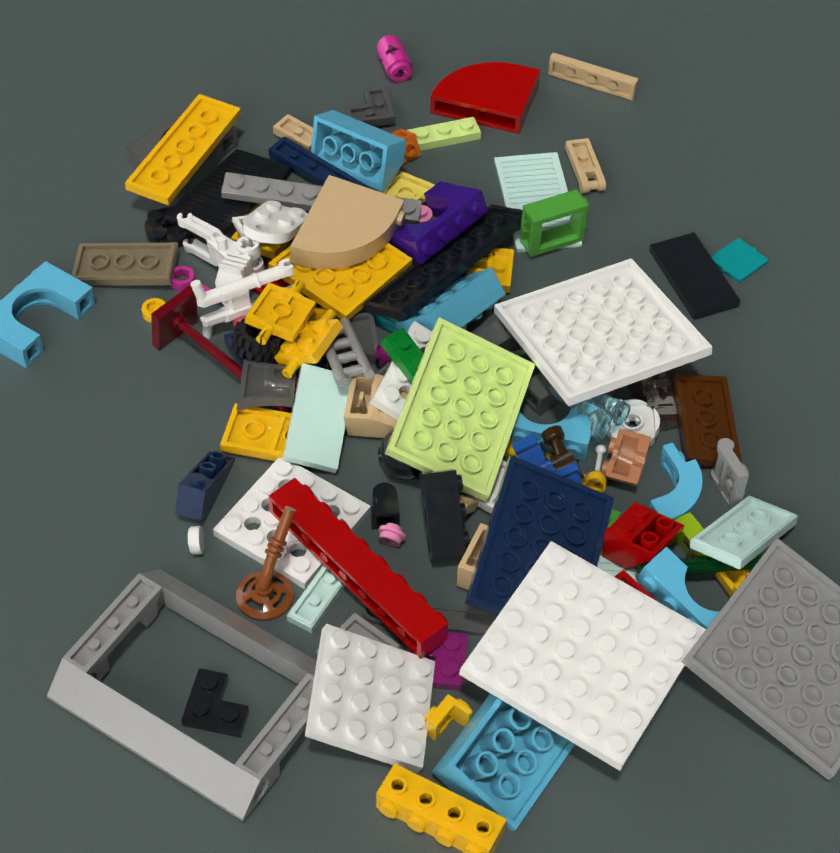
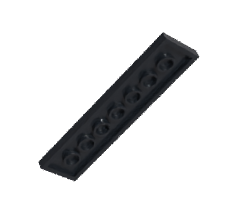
(425, 280)

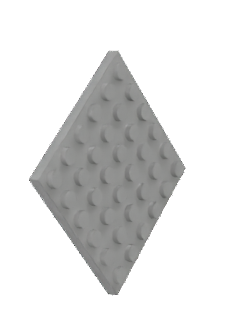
(780, 655)

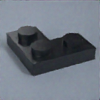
(208, 711)

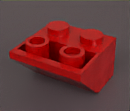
(638, 536)

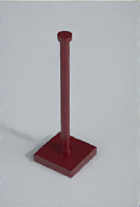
(178, 317)

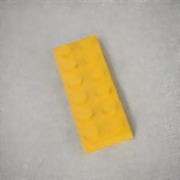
(183, 149)

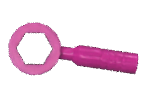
(181, 285)

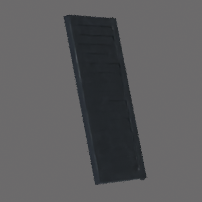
(206, 198)

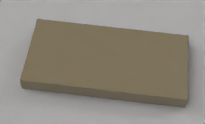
(125, 263)

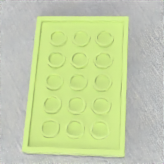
(461, 408)

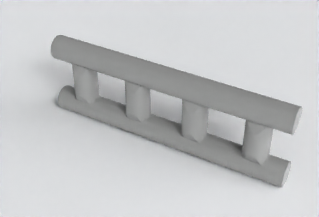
(357, 353)

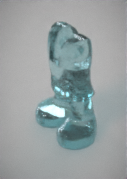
(611, 412)

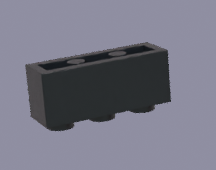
(443, 513)

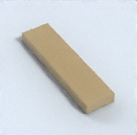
(593, 76)

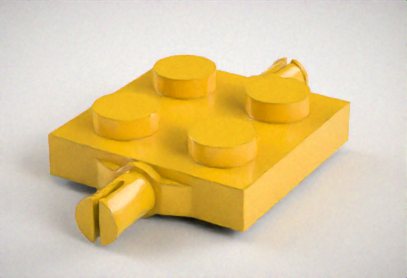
(280, 312)
(309, 344)

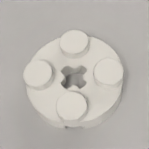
(646, 419)

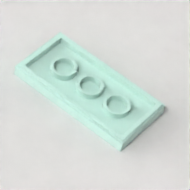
(317, 420)
(743, 532)

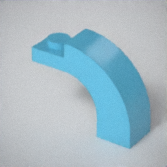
(687, 483)

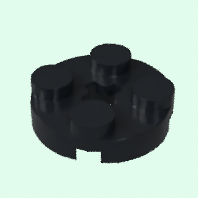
(157, 230)

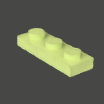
(447, 133)

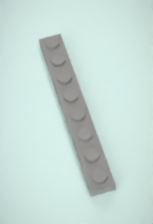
(289, 193)

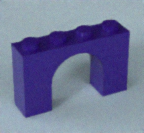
(457, 210)

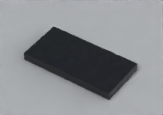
(694, 275)

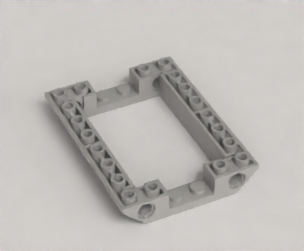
(228, 785)

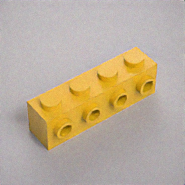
(439, 812)

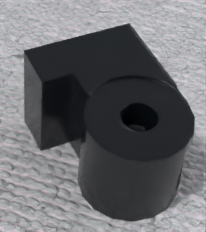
(384, 506)

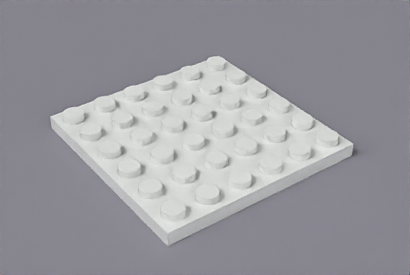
(601, 331)
(583, 654)

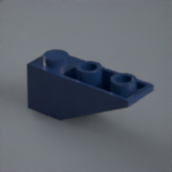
(202, 485)

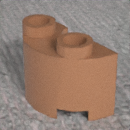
(627, 457)

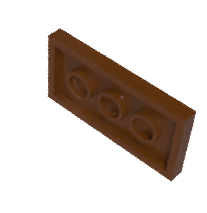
(704, 416)

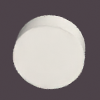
(196, 540)

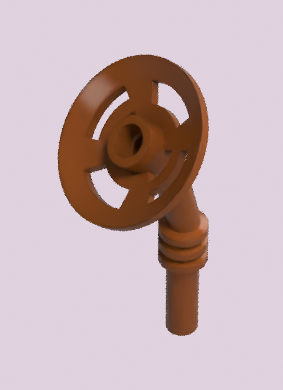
(263, 579)

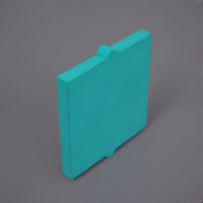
(739, 260)

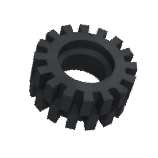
(246, 345)

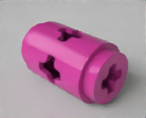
(394, 58)

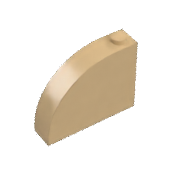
(346, 226)

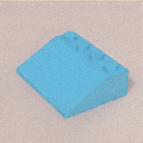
(502, 760)

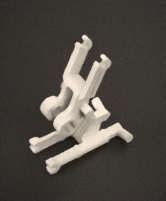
(238, 271)

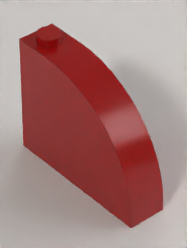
(488, 91)

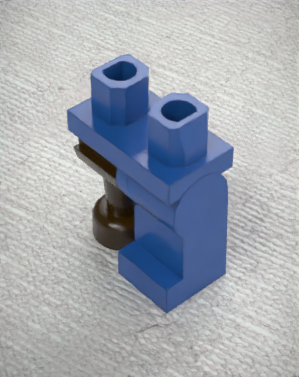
(562, 463)

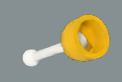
(596, 476)

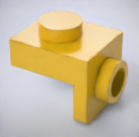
(448, 710)

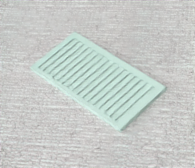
(528, 180)

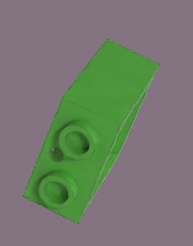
(549, 209)

